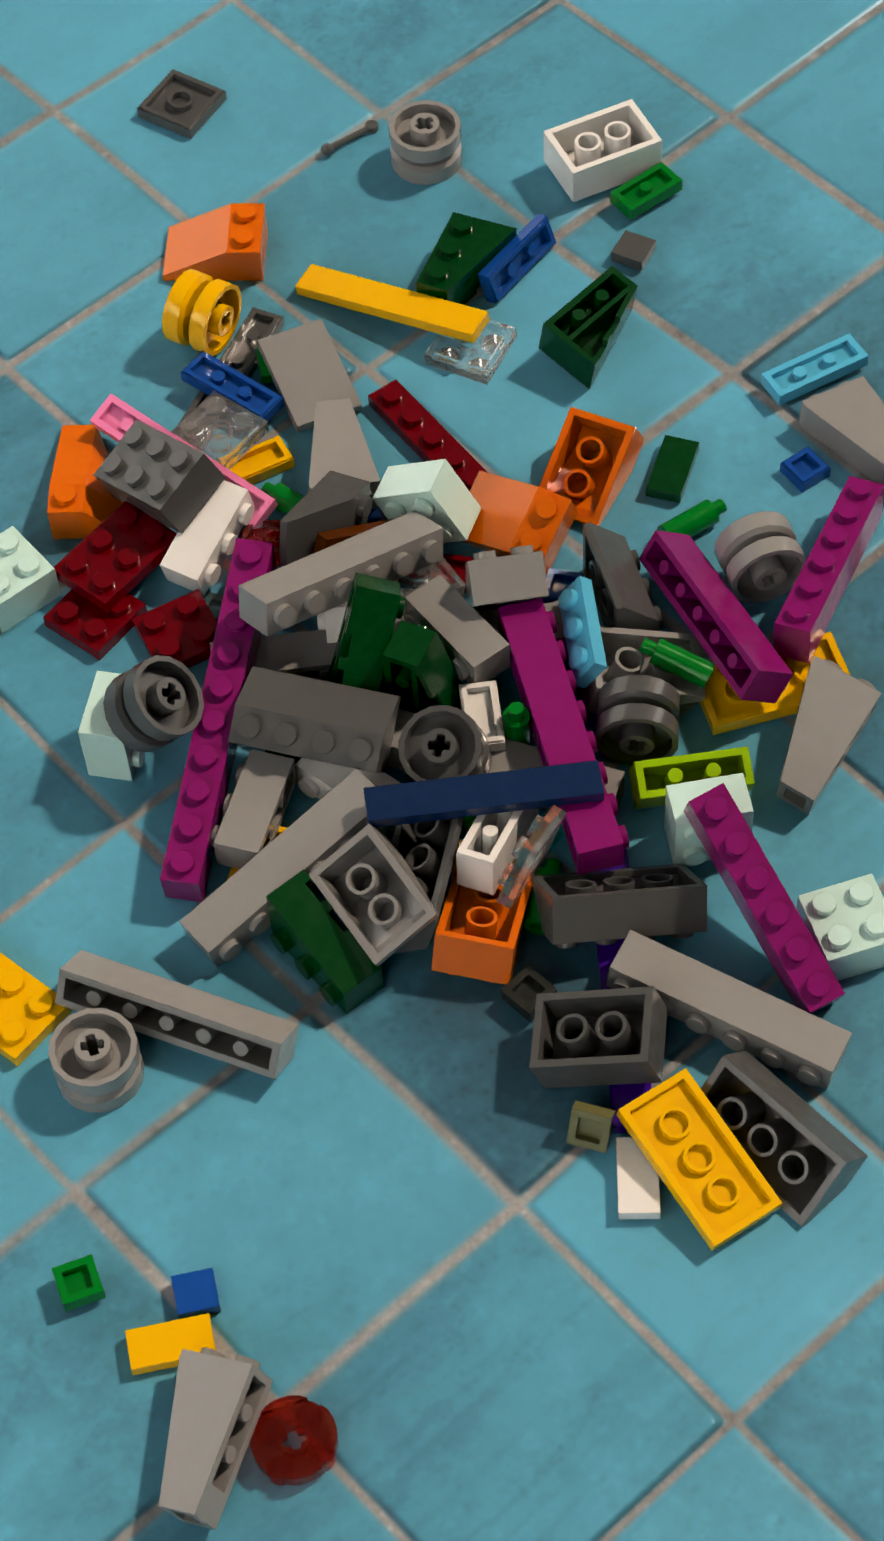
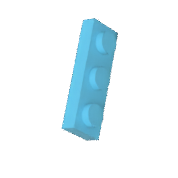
(814, 369)
(582, 631)

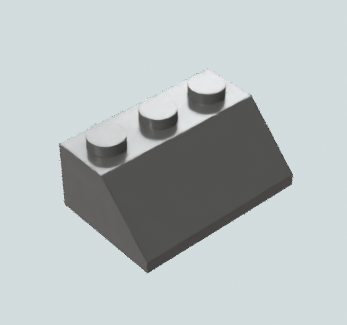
(616, 581)

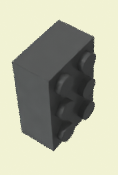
(159, 476)
(598, 1037)

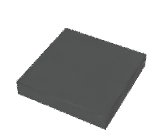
(181, 103)

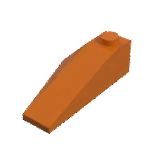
(75, 496)

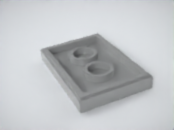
(306, 371)

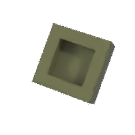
(590, 1126)

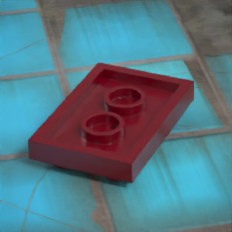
(115, 556)

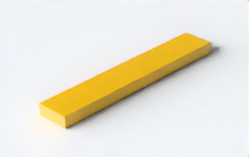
(392, 303)

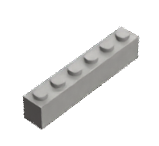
(326, 577)
(240, 905)
(732, 1010)
(179, 1013)

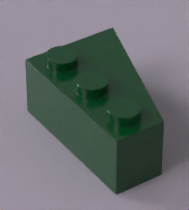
(460, 255)
(588, 325)
(366, 632)
(419, 669)
(321, 945)

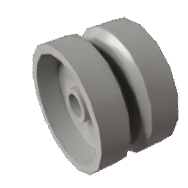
(425, 142)
(760, 556)
(96, 1060)

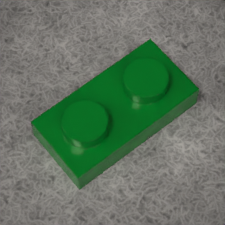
(646, 190)

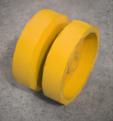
(201, 312)

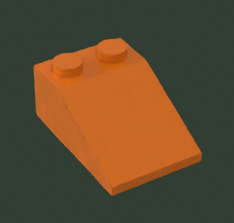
(220, 243)
(592, 463)
(519, 516)
(479, 934)

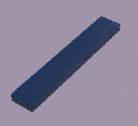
(483, 794)

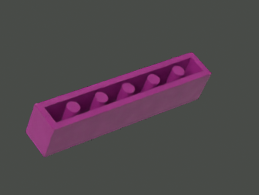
(828, 569)
(716, 617)
(763, 900)

